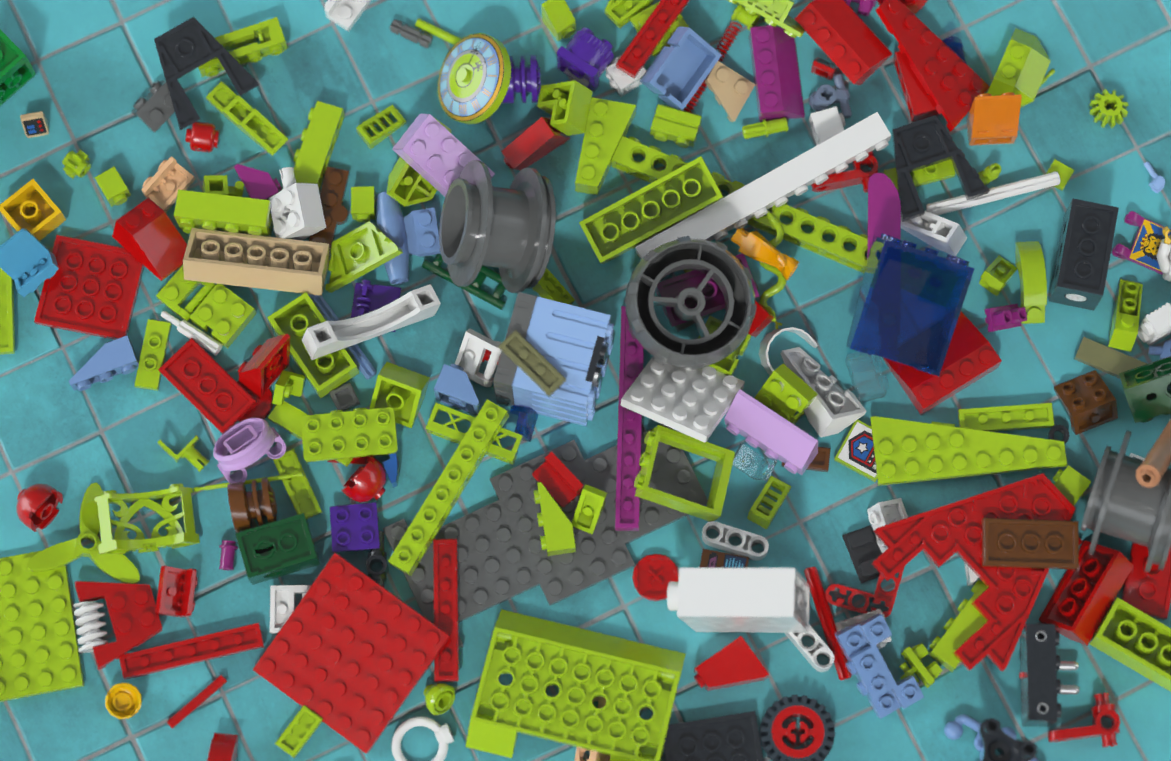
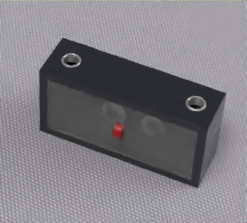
(1039, 675)

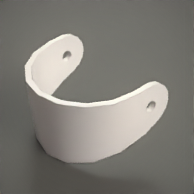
(765, 344)

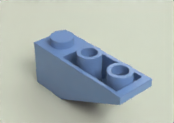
(110, 360)

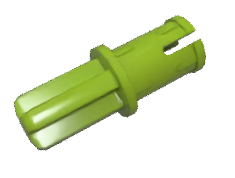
(765, 128)

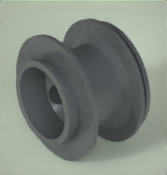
(498, 227)
(1127, 508)

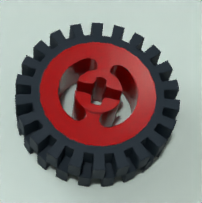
(772, 731)

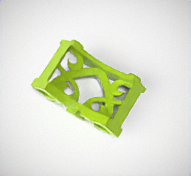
(121, 543)

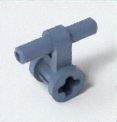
(827, 95)

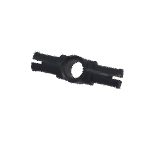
(378, 555)

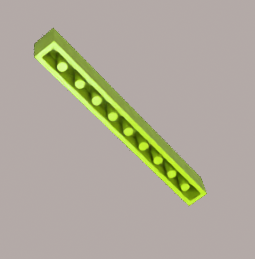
(969, 620)

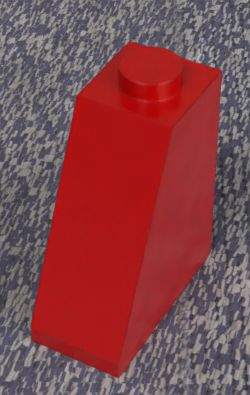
(533, 144)
(730, 667)

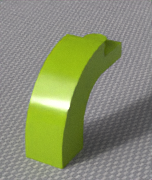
(1033, 281)

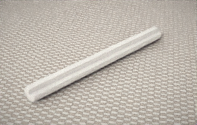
(995, 193)

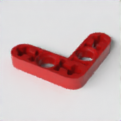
(879, 595)

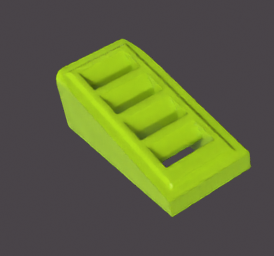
(376, 119)
(761, 515)

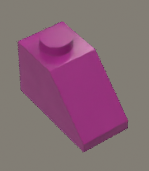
(257, 182)

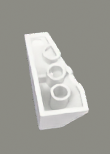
(832, 407)

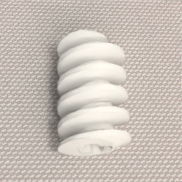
(89, 625)

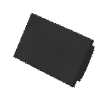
(863, 551)

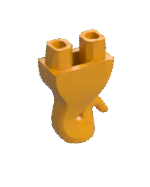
(760, 249)

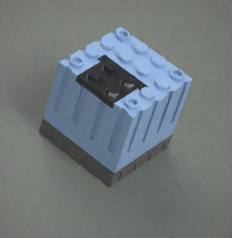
(573, 343)

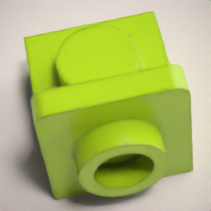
(286, 385)

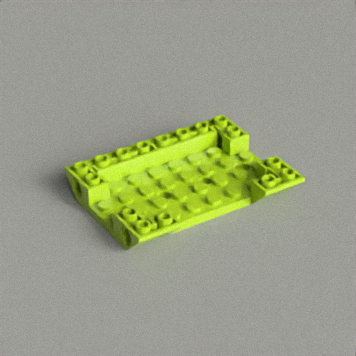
(582, 667)

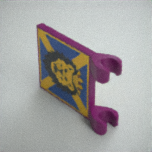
(1145, 243)

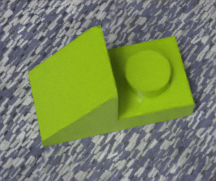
(997, 275)
(589, 509)

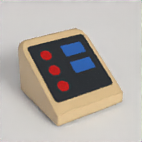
(34, 124)

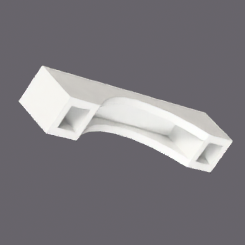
(340, 334)

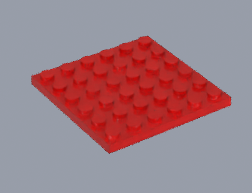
(351, 653)

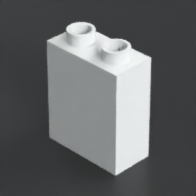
(741, 600)

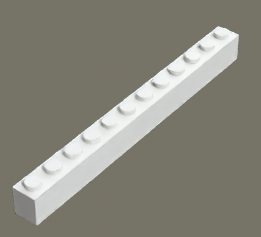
(778, 185)

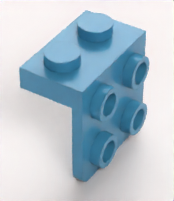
(27, 261)

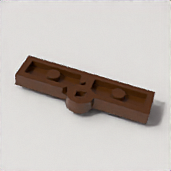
(332, 198)

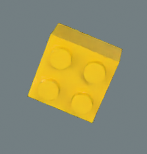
(32, 210)

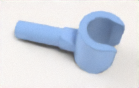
(1158, 181)

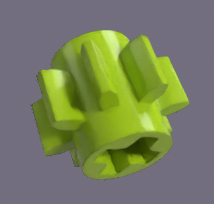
(76, 164)

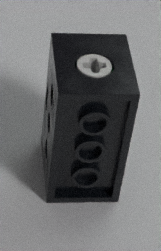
(1083, 254)

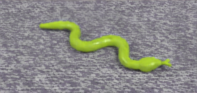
(776, 288)

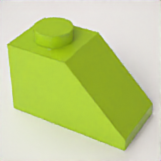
(558, 19)

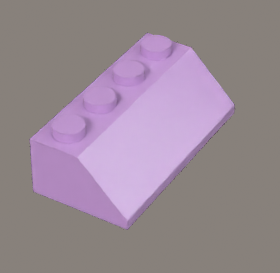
(771, 433)

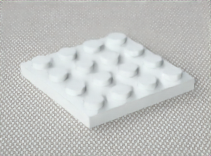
(683, 397)

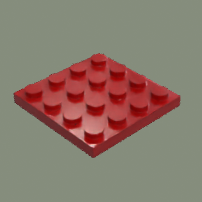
(91, 289)

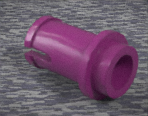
(227, 555)

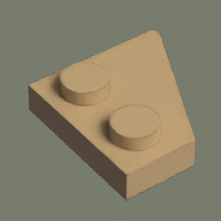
(729, 88)

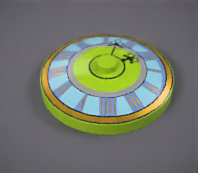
(474, 78)

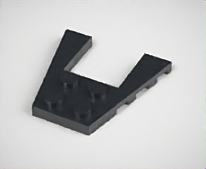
(187, 49)
(924, 145)

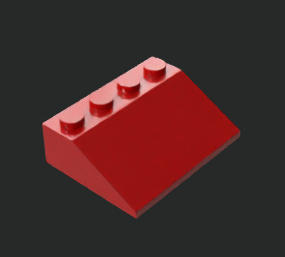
(966, 362)

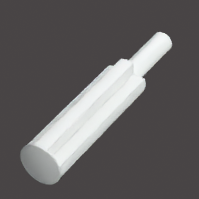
(193, 332)

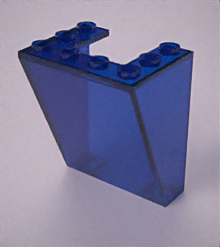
(909, 303)

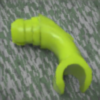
(990, 173)

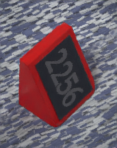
(823, 68)

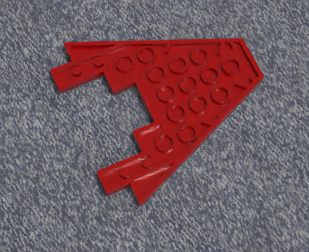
(959, 530)

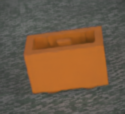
(994, 119)

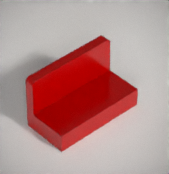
(558, 480)

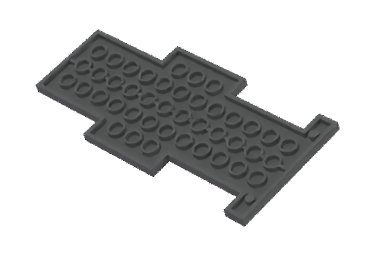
(502, 541)

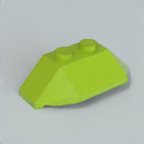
(1021, 68)
(408, 185)

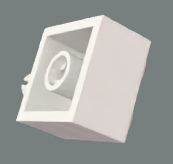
(296, 208)

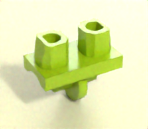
(913, 657)

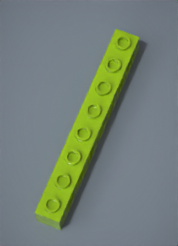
(449, 488)

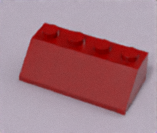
(844, 38)
(1087, 593)

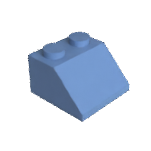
(456, 389)

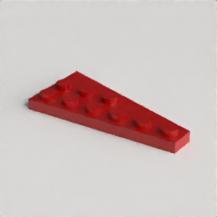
(935, 65)

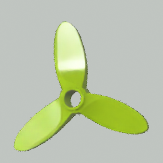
(63, 553)

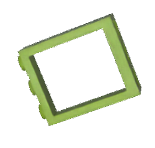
(722, 456)

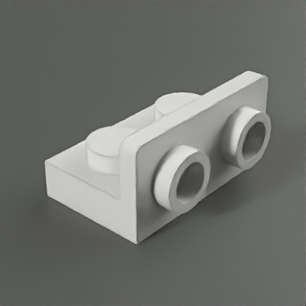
(345, 12)
(886, 513)

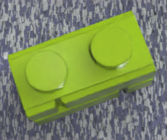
(675, 126)

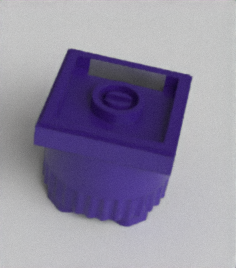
(585, 58)

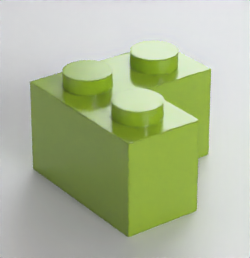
(567, 105)

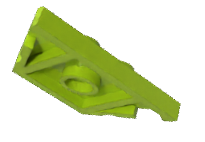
(359, 254)

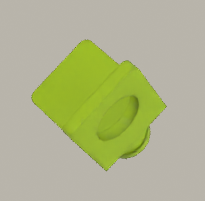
(188, 452)

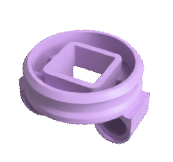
(244, 445)

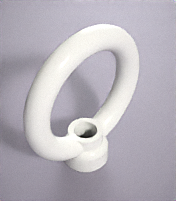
(443, 735)

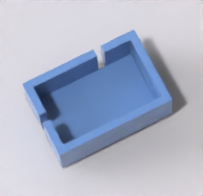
(680, 68)

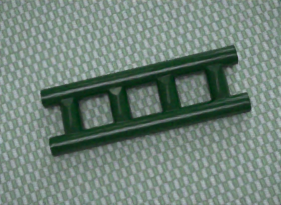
(474, 288)

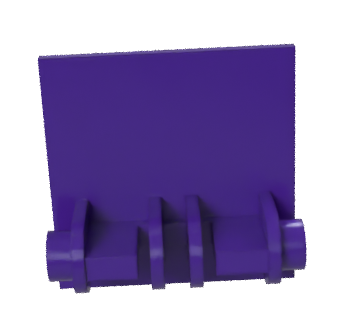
(372, 297)
(354, 527)

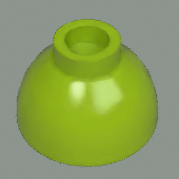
(439, 698)

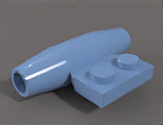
(414, 234)

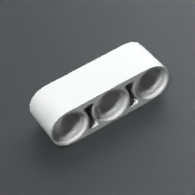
(743, 549)
(812, 652)

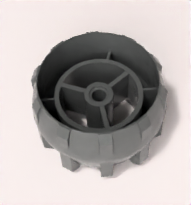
(717, 264)

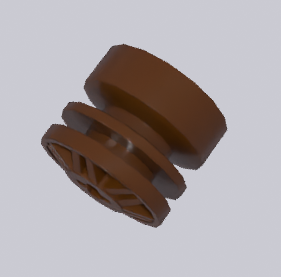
(251, 504)

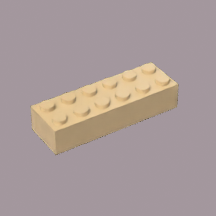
(256, 261)

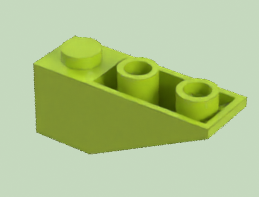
(1126, 315)
(557, 527)

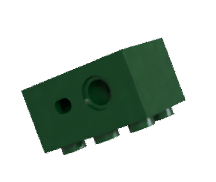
(1148, 389)
(277, 549)

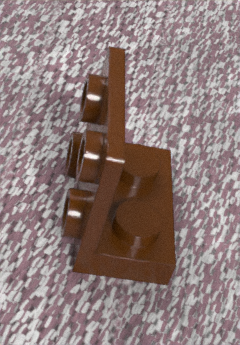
(1087, 401)

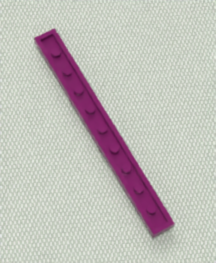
(629, 433)

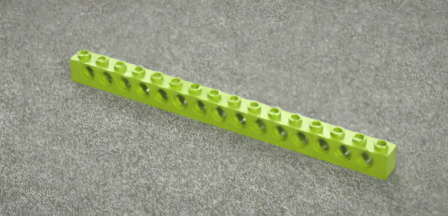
(793, 233)

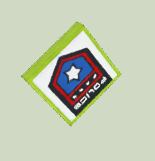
(858, 451)

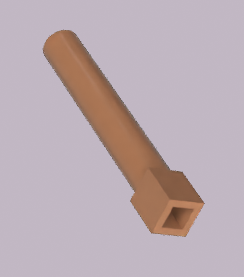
(1157, 460)

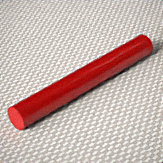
(196, 701)

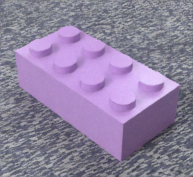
(434, 152)

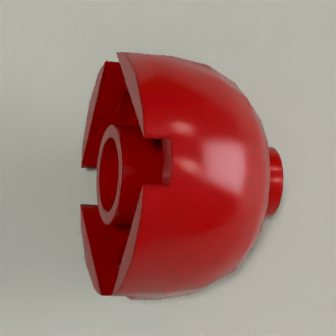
(366, 482)
(38, 506)

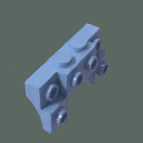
(871, 670)

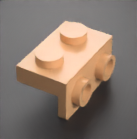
(165, 184)

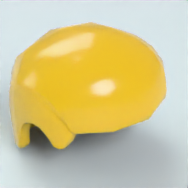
(123, 700)

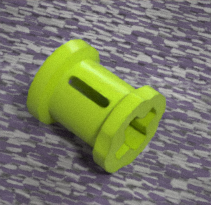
(745, 17)

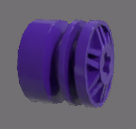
(524, 80)

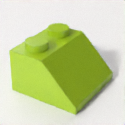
(402, 391)

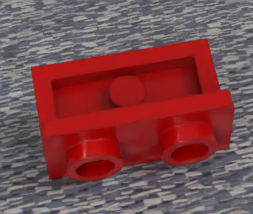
(176, 592)

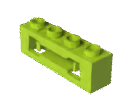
(271, 42)

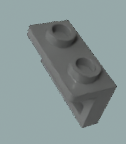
(155, 107)

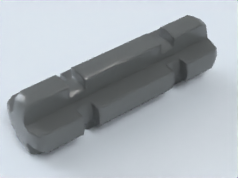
(411, 33)

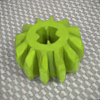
(1108, 116)

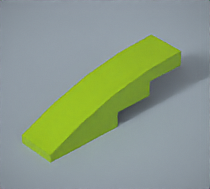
(246, 118)
(290, 419)

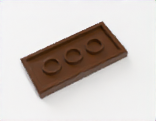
(1030, 543)

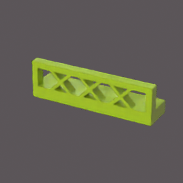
(456, 436)

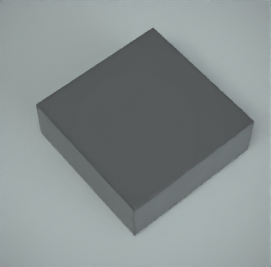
(344, 397)

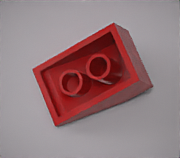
(151, 238)
(265, 365)

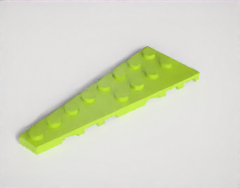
(927, 451)

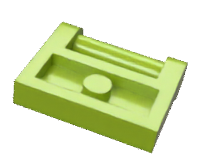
(177, 291)

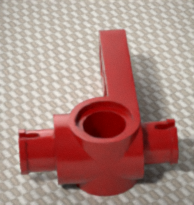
(851, 177)
(1102, 709)

